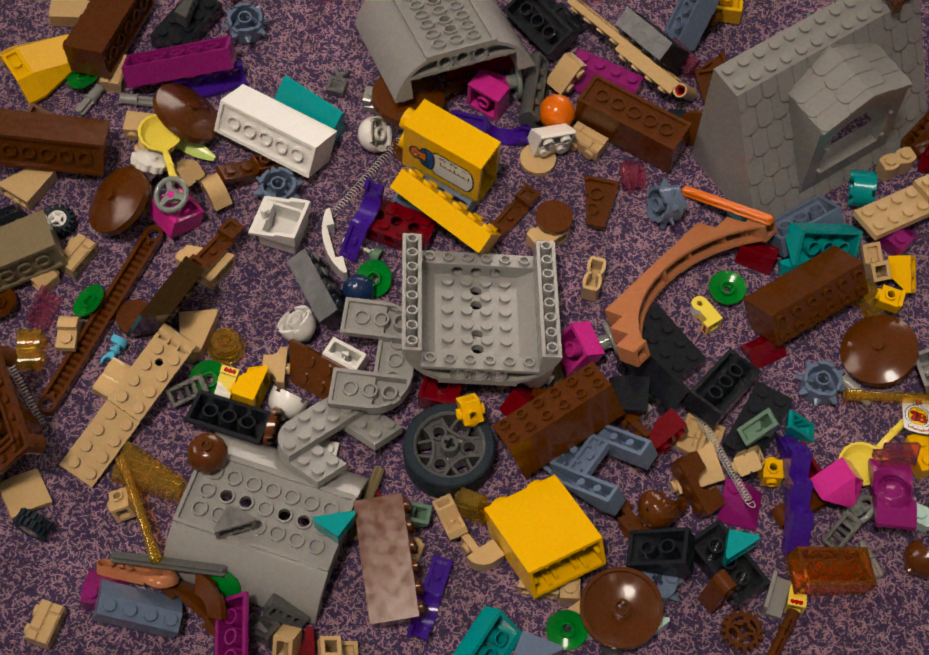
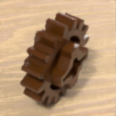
(732, 627)

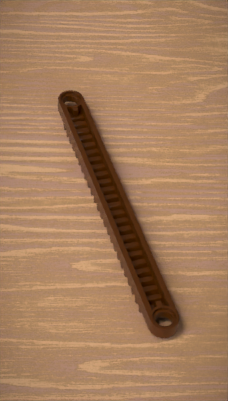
(100, 320)

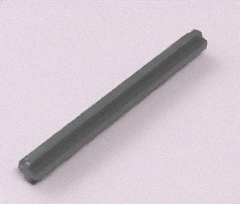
(169, 564)

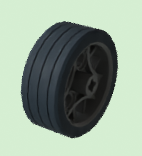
(447, 452)

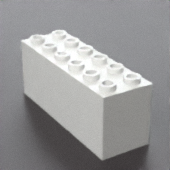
(275, 130)

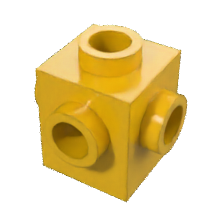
(470, 410)
(771, 473)

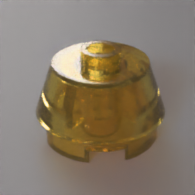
(226, 346)

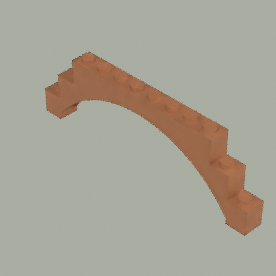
(700, 242)

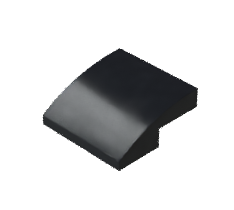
(632, 392)

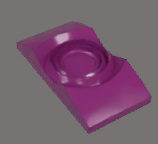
(893, 496)

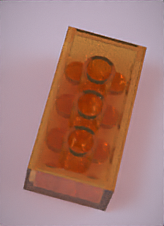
(830, 570)

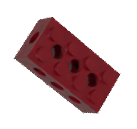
(398, 219)
(431, 393)

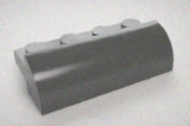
(534, 91)

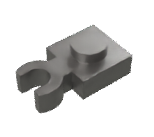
(338, 83)

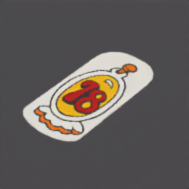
(916, 417)

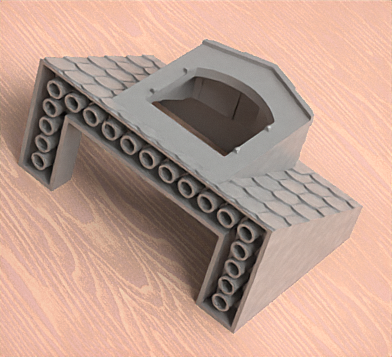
(792, 93)

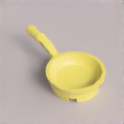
(159, 139)
(860, 452)

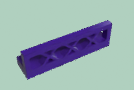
(218, 85)

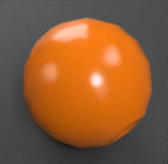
(557, 110)

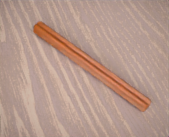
(728, 205)

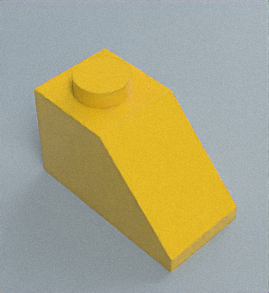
(904, 271)

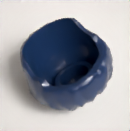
(359, 287)

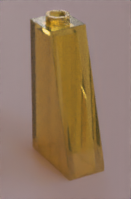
(151, 475)

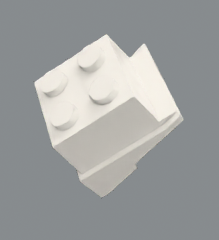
(281, 222)

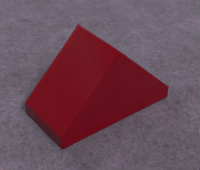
(516, 399)

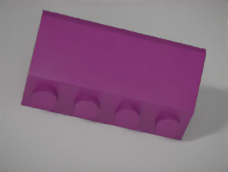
(609, 71)
(232, 633)

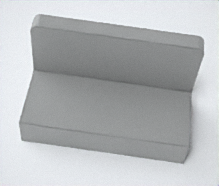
(775, 597)

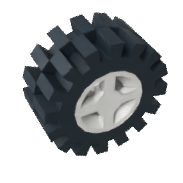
(64, 217)

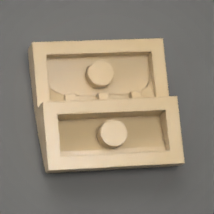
(696, 438)
(24, 491)

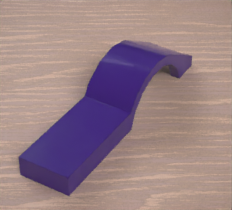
(507, 137)
(362, 220)
(433, 591)

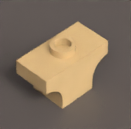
(278, 367)

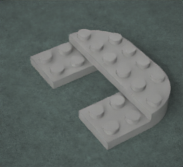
(392, 374)
(302, 434)

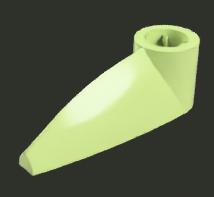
(195, 150)

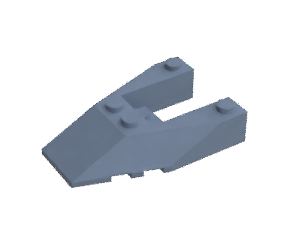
(578, 464)

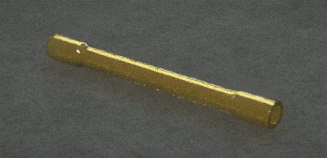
(859, 395)
(150, 544)

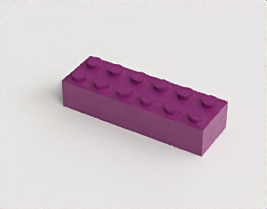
(179, 62)

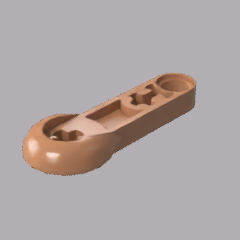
(136, 574)

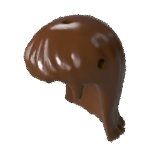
(662, 509)

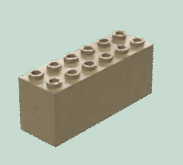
(28, 249)

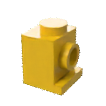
(889, 298)

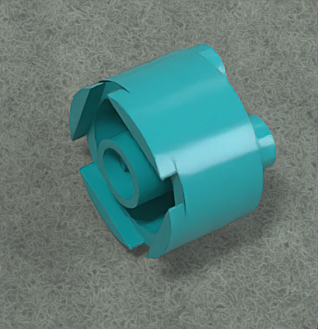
(862, 188)

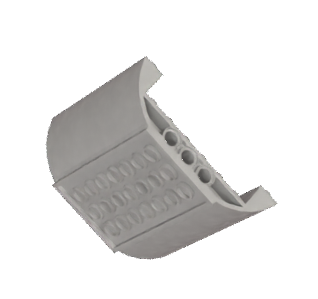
(414, 38)
(514, 320)
(278, 553)

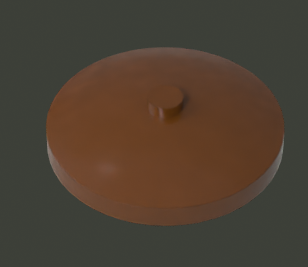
(422, 89)
(185, 113)
(119, 200)
(879, 351)
(621, 608)

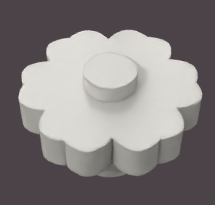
(148, 162)

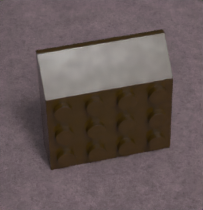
(168, 299)

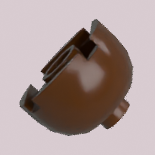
(207, 453)
(916, 559)

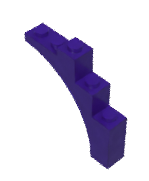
(798, 492)

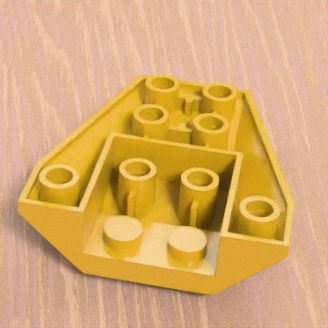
(37, 66)

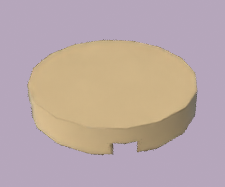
(537, 165)

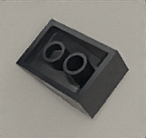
(662, 551)

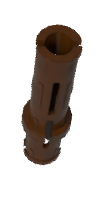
(785, 629)

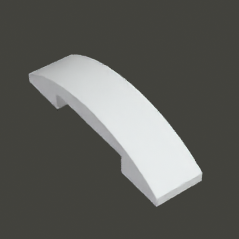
(336, 263)

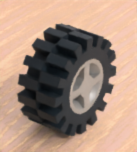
(32, 524)

